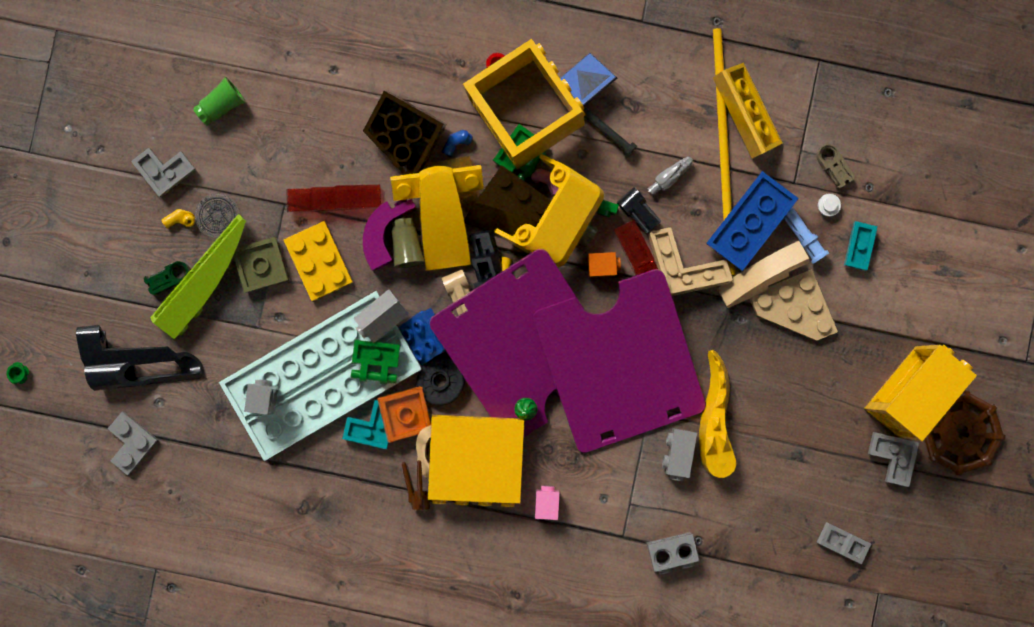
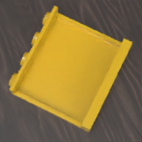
(475, 460)

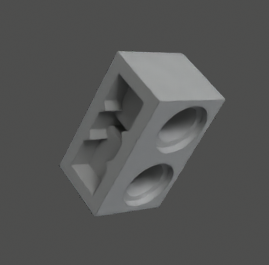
(261, 397)
(671, 546)

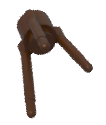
(420, 497)

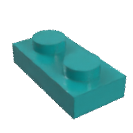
(860, 246)

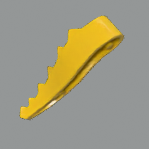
(714, 443)

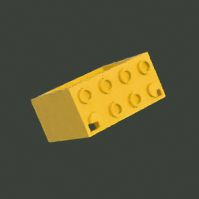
(548, 136)
(921, 391)

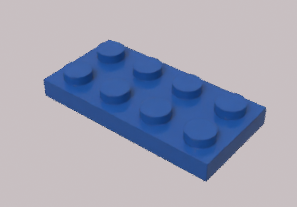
(752, 221)

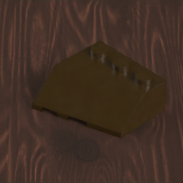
(403, 132)
(507, 204)

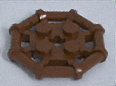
(972, 442)

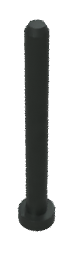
(610, 133)

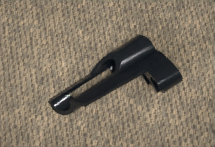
(116, 367)

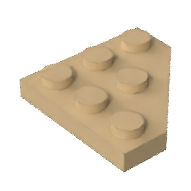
(796, 306)

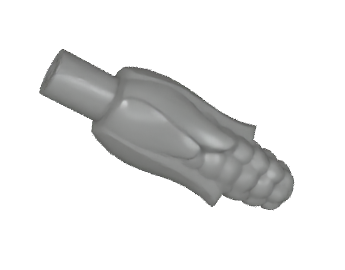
(670, 175)

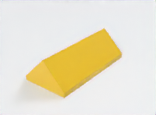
(747, 110)

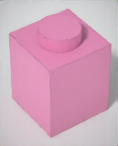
(547, 503)

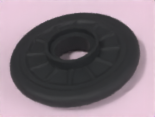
(454, 381)

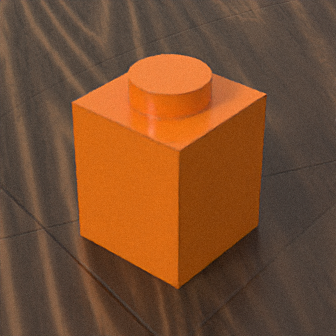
(603, 264)

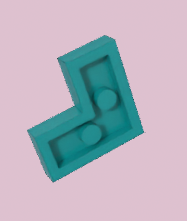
(367, 432)

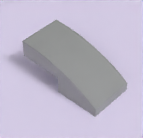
(843, 543)

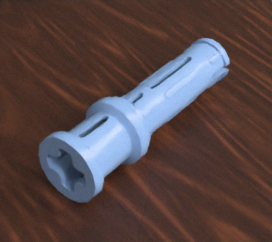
(807, 239)

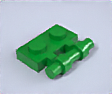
(518, 136)
(375, 353)

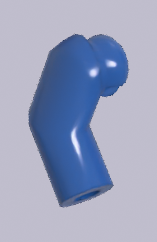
(455, 139)

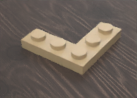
(682, 279)

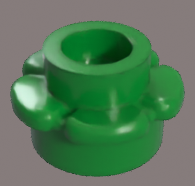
(11, 373)

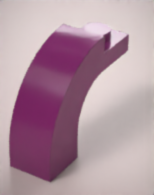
(375, 231)

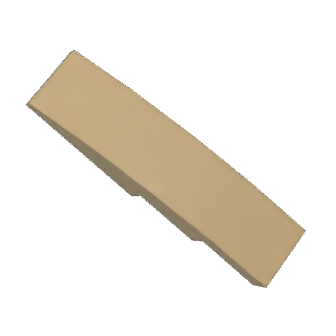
(763, 273)

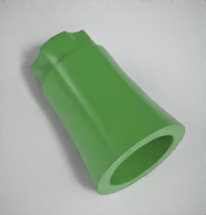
(219, 102)

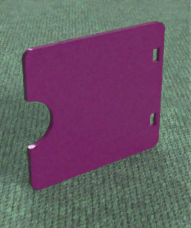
(498, 340)
(621, 364)

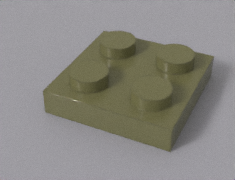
(260, 265)

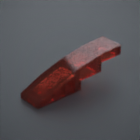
(333, 198)
(635, 248)

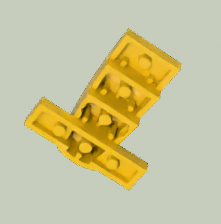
(440, 210)

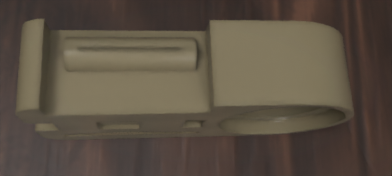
(837, 167)

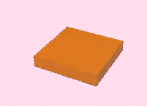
(404, 413)

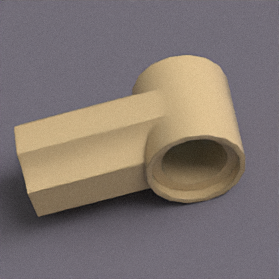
(456, 287)

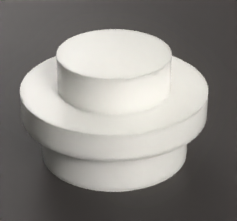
(829, 205)

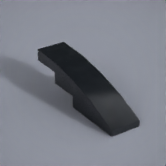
(487, 258)

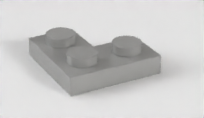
(163, 176)
(136, 439)
(901, 455)

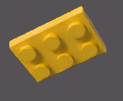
(318, 261)

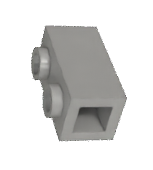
(380, 316)
(680, 454)

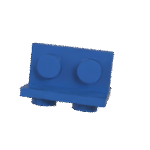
(421, 337)

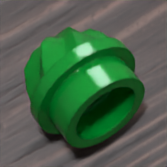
(525, 408)

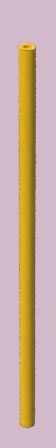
(723, 134)

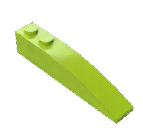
(199, 283)

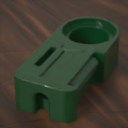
(165, 279)

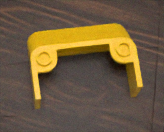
(564, 217)

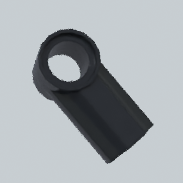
(635, 206)

